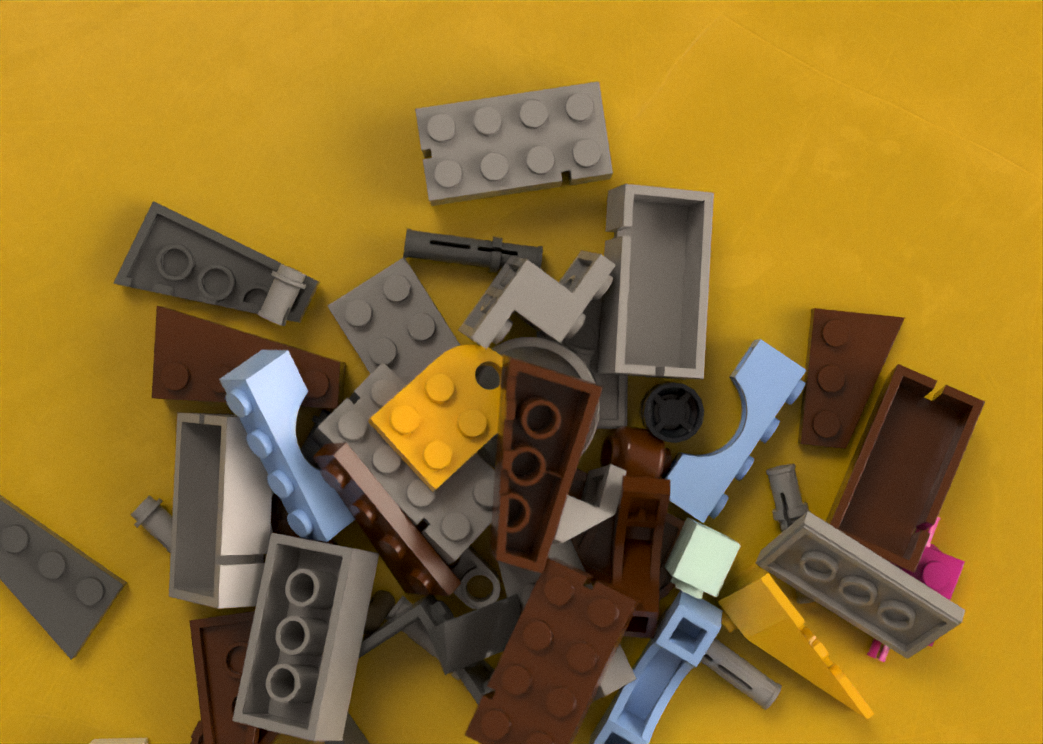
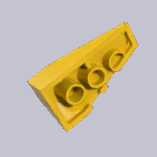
(772, 623)

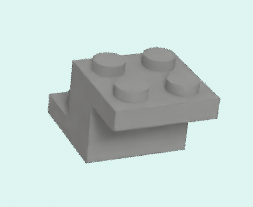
(538, 299)

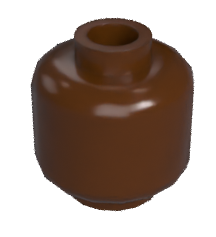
(636, 452)

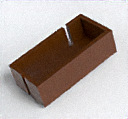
(904, 466)
(553, 659)

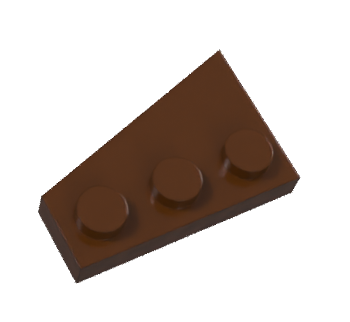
(219, 661)

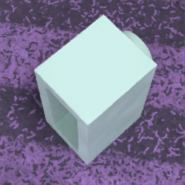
(700, 559)

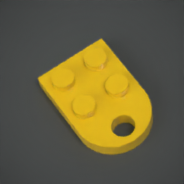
(442, 414)

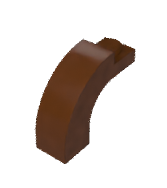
(638, 547)

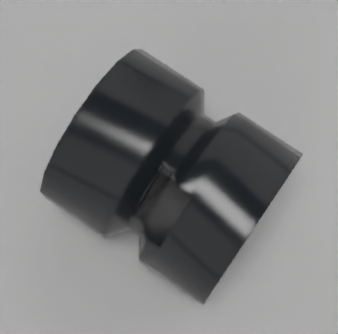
(671, 412)

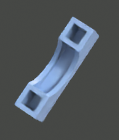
(764, 384)
(267, 399)
(662, 666)

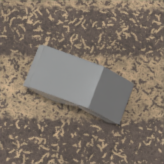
(597, 503)

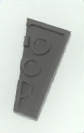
(202, 265)
(54, 579)

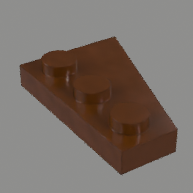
(841, 371)

